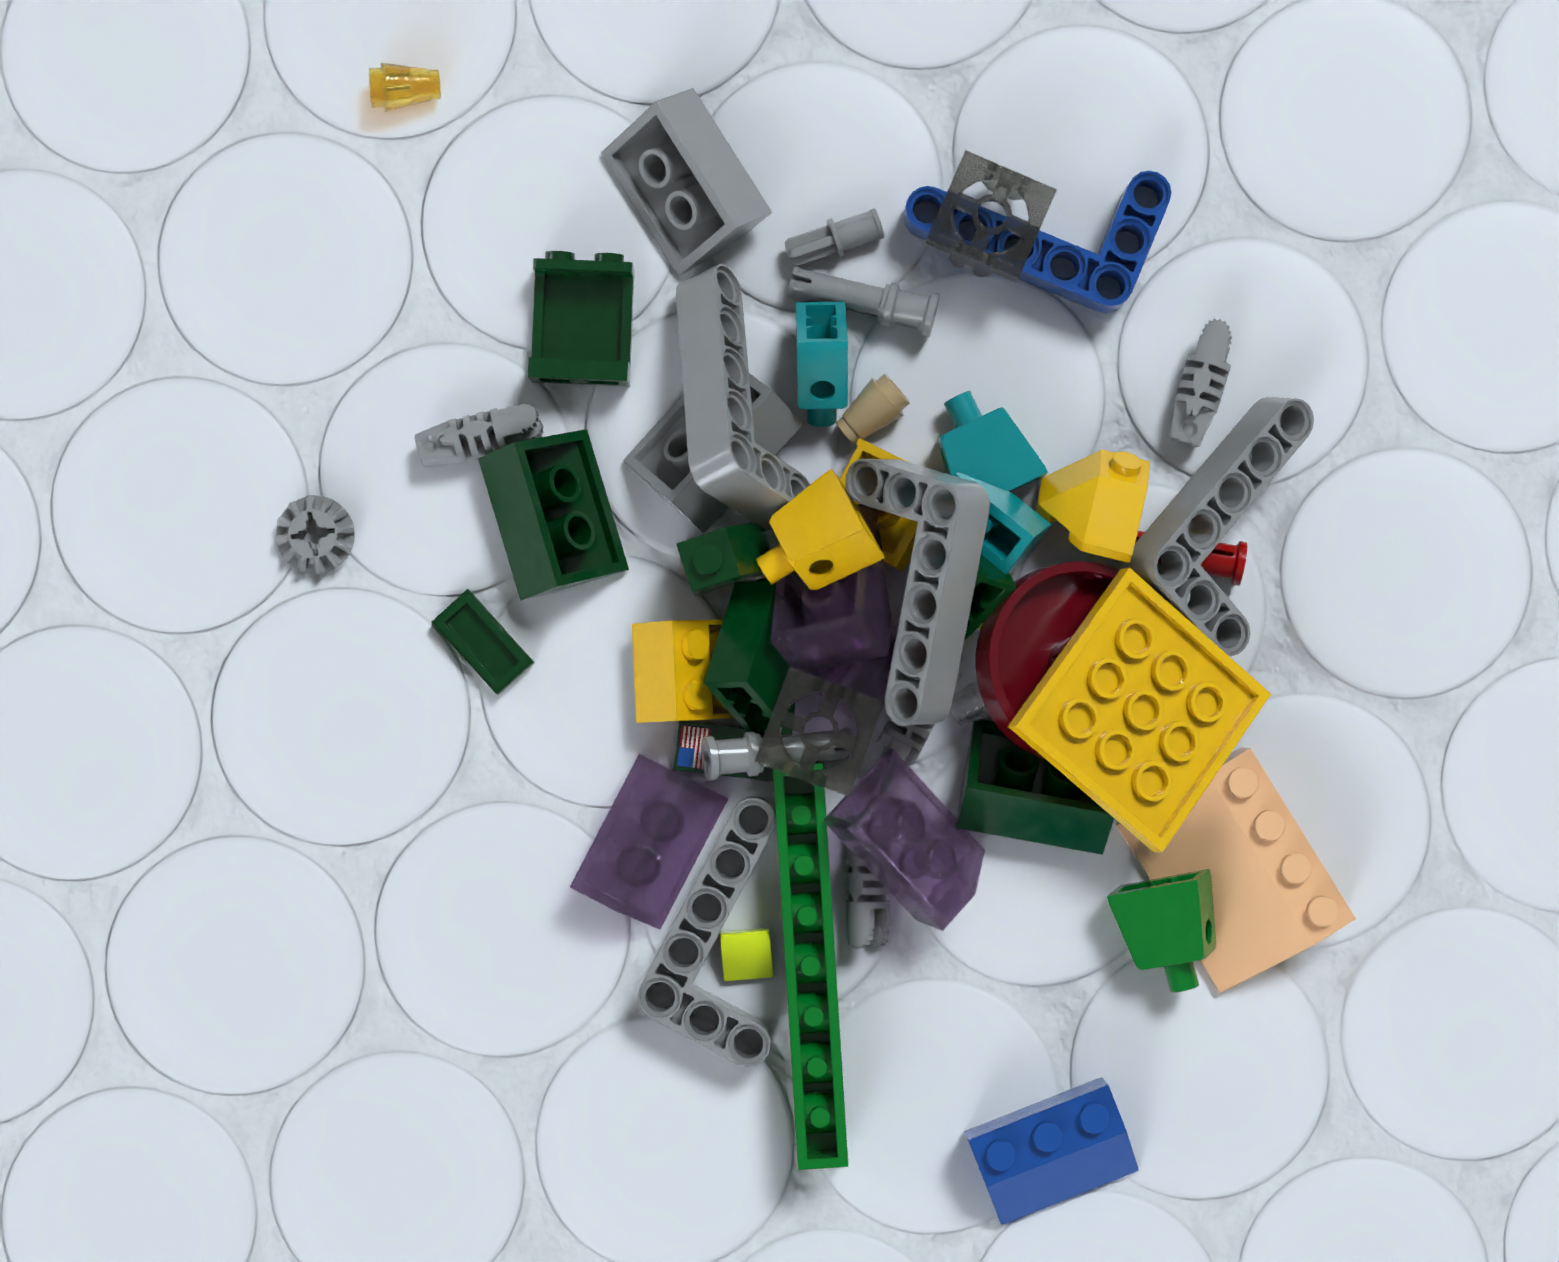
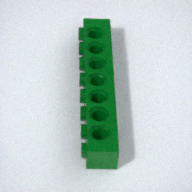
(810, 973)

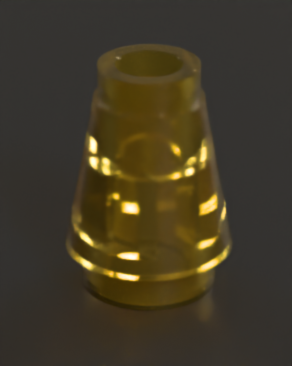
(402, 86)

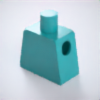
(821, 360)
(987, 446)

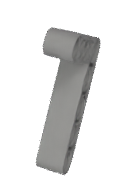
(719, 402)
(1214, 516)
(939, 581)
(703, 934)

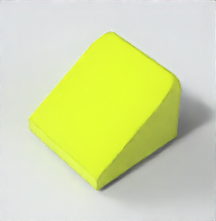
(746, 954)

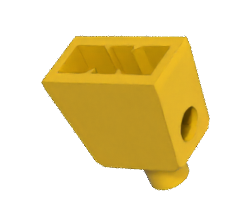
(820, 536)

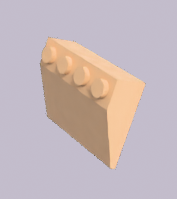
(1264, 874)

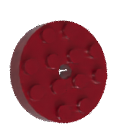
(1030, 632)

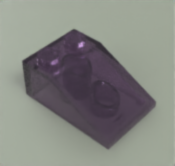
(837, 622)

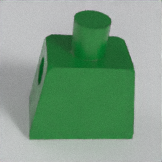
(1168, 924)

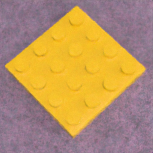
(1140, 710)

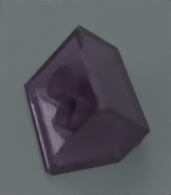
(909, 841)
(649, 842)

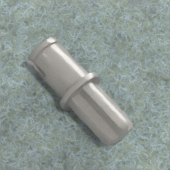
(834, 238)

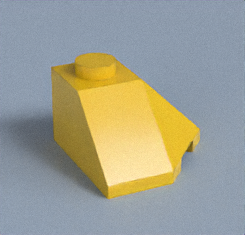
(1098, 502)

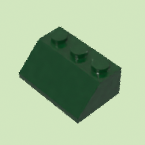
(553, 513)
(1025, 796)

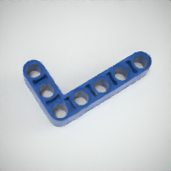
(1088, 265)

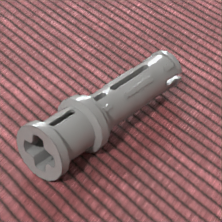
(886, 303)
(738, 754)

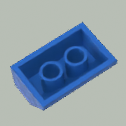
(1052, 1150)

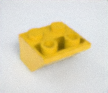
(672, 668)

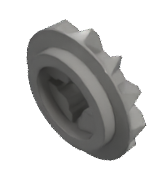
(333, 548)

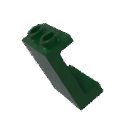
(582, 320)

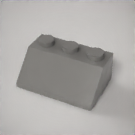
(685, 180)
(663, 453)

